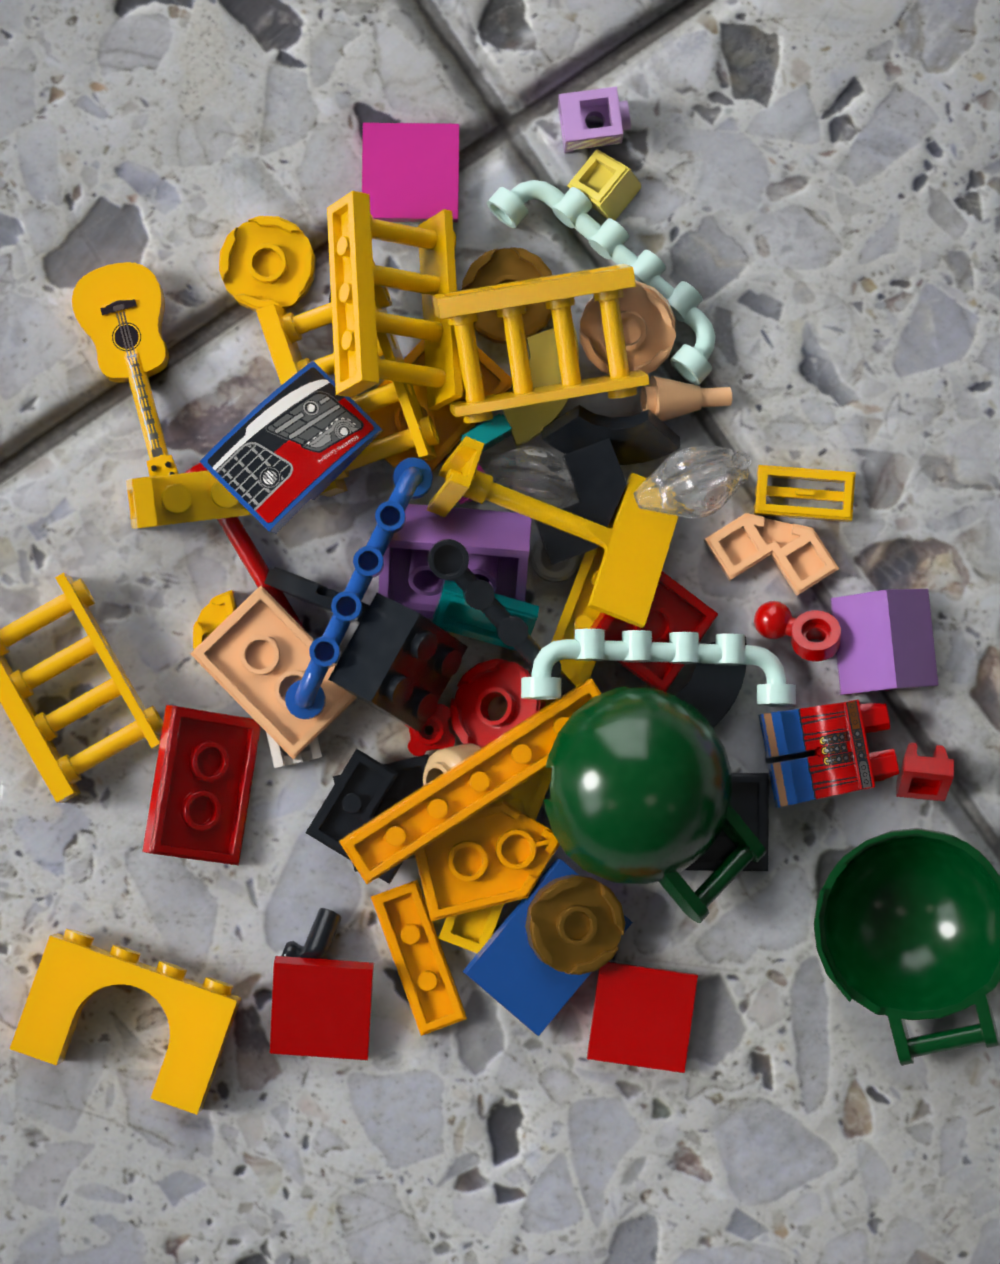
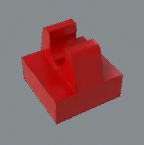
(925, 776)

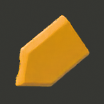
(484, 861)

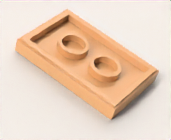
(257, 660)

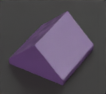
(885, 641)

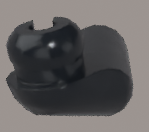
(319, 937)

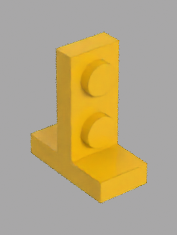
(180, 499)

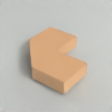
(792, 546)

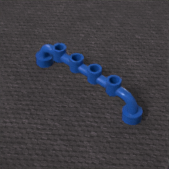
(412, 481)

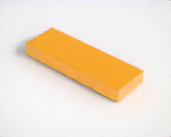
(419, 957)

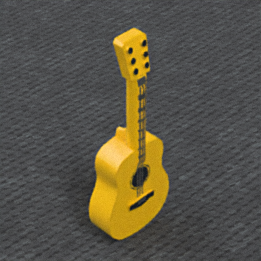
(124, 315)

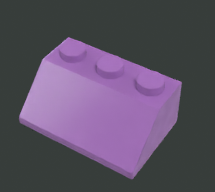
(494, 542)

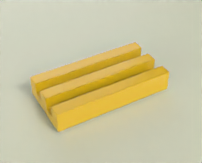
(763, 490)

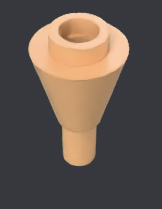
(675, 398)

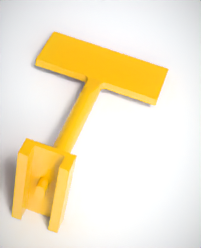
(632, 548)

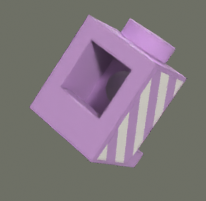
(578, 106)

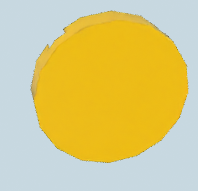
(267, 263)

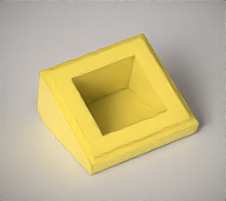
(606, 184)

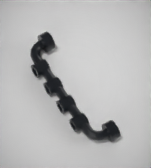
(450, 561)

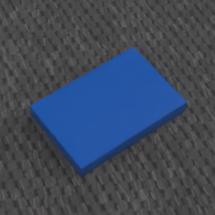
(514, 973)

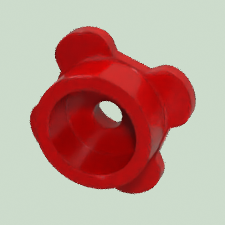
(439, 739)

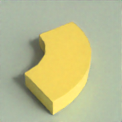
(530, 420)

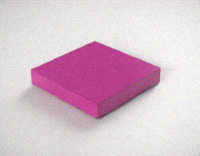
(411, 170)

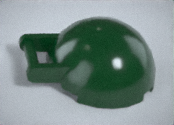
(645, 795)
(914, 935)

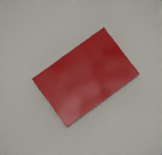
(201, 785)

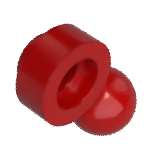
(775, 621)

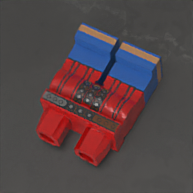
(840, 749)

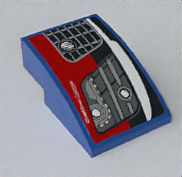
(291, 447)

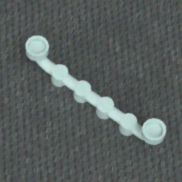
(608, 242)
(638, 647)

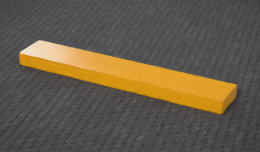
(462, 789)

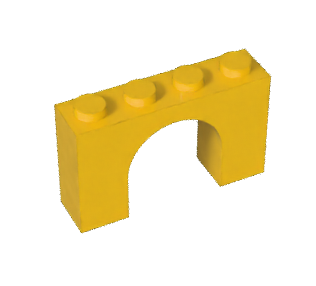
(196, 1012)

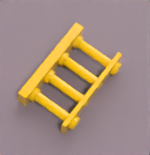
(353, 301)
(511, 302)
(282, 334)
(40, 729)

